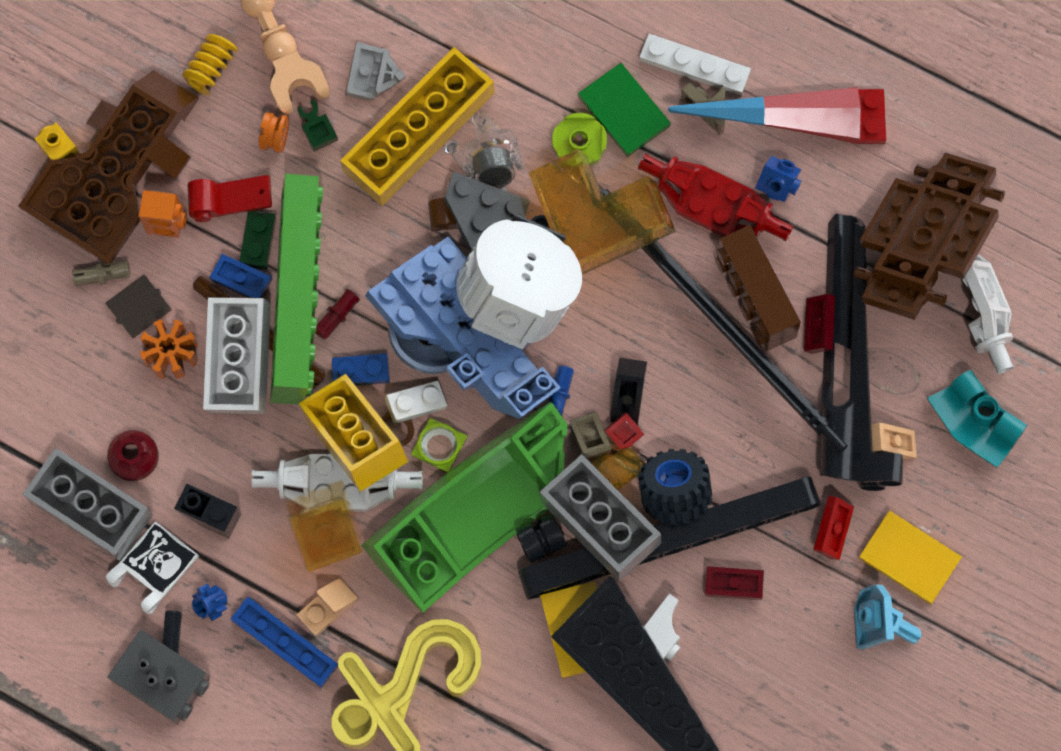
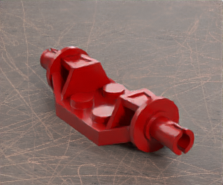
(713, 198)

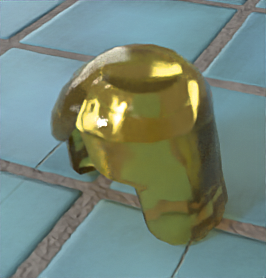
(620, 467)

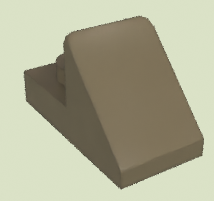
(696, 95)
(590, 436)

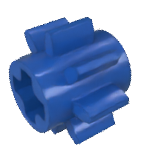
(209, 602)

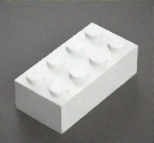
(236, 355)

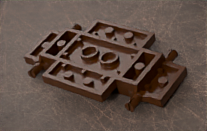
(928, 232)

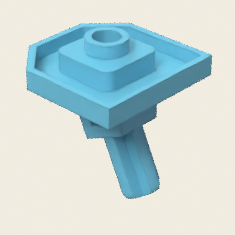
(878, 621)

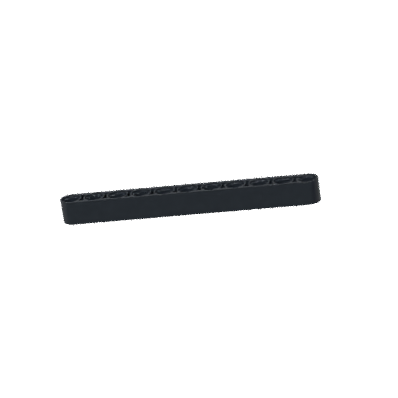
(710, 526)

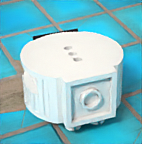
(518, 281)

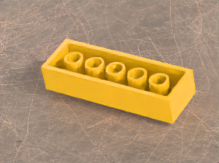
(418, 126)

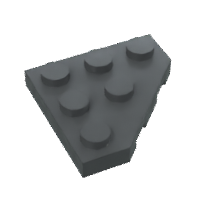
(479, 206)

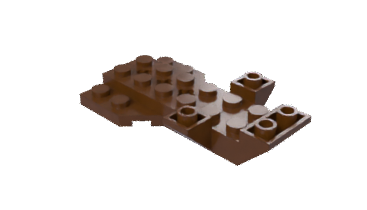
(131, 138)

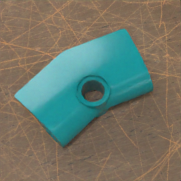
(985, 436)

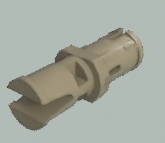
(101, 273)

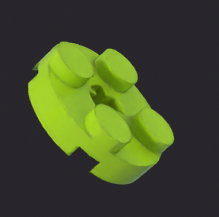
(583, 125)

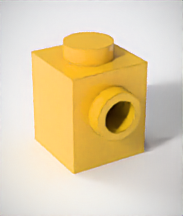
(56, 143)

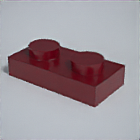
(819, 323)
(734, 583)

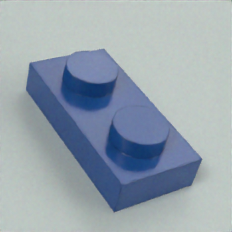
(240, 277)
(362, 369)

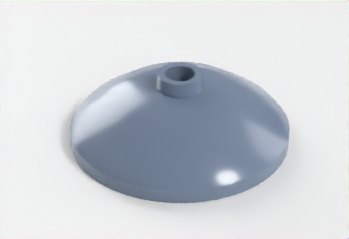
(420, 357)

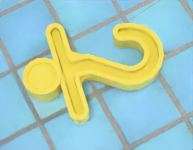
(386, 706)

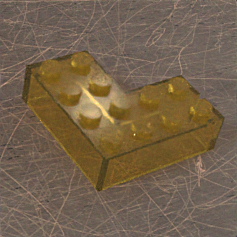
(594, 224)

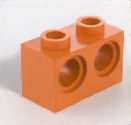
(162, 214)

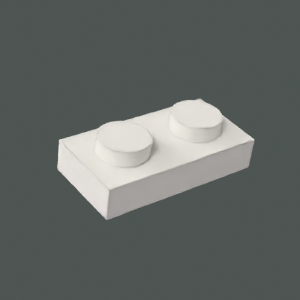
(415, 402)

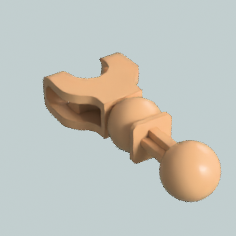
(281, 50)

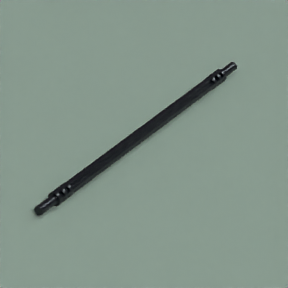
(742, 343)

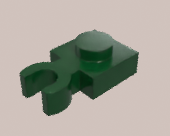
(317, 129)

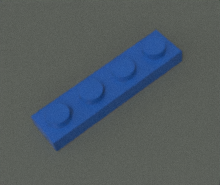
(284, 642)

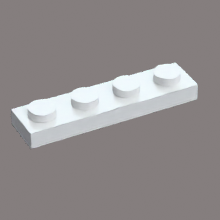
(695, 64)

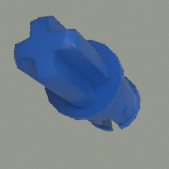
(563, 379)

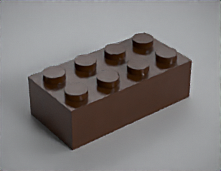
(757, 288)

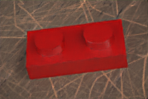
(833, 528)

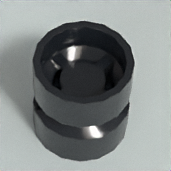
(541, 538)

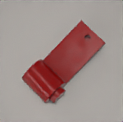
(213, 200)

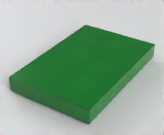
(624, 109)

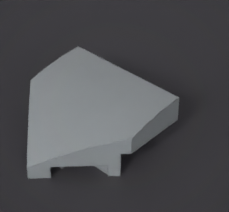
(371, 72)

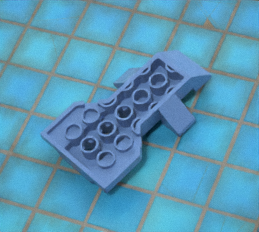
(479, 361)

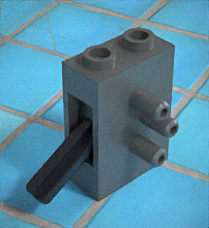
(159, 674)

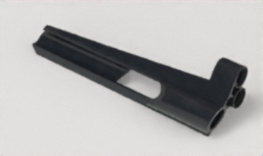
(853, 418)

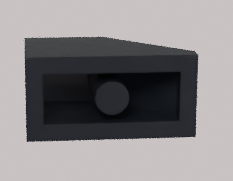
(628, 389)

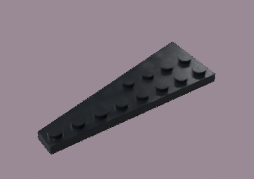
(625, 662)

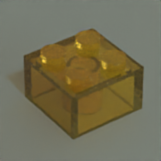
(324, 533)

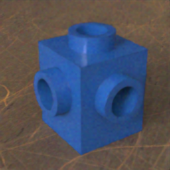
(779, 179)

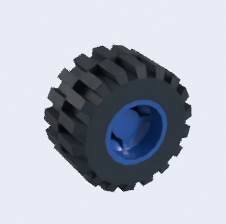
(675, 486)

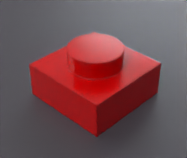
(624, 431)

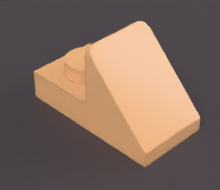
(893, 439)
(327, 606)

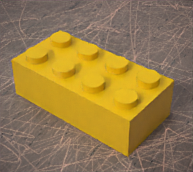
(353, 432)

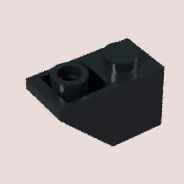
(208, 511)

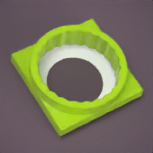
(436, 428)

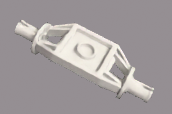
(993, 325)
(325, 479)

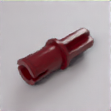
(336, 314)

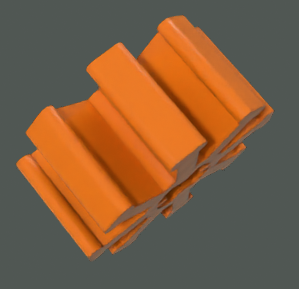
(163, 359)

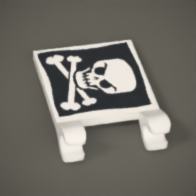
(156, 562)

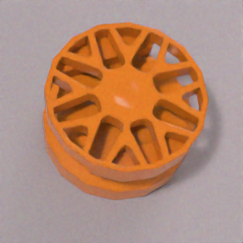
(273, 132)

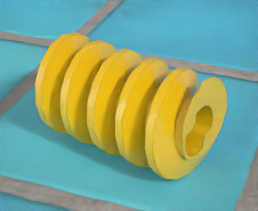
(207, 62)

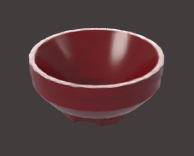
(142, 464)

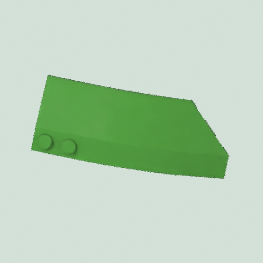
(471, 509)

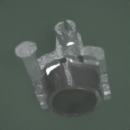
(486, 164)

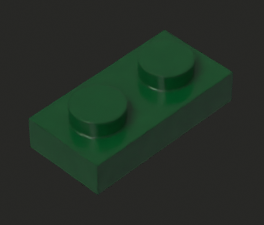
(258, 239)

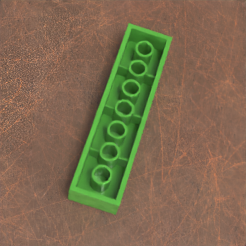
(295, 297)

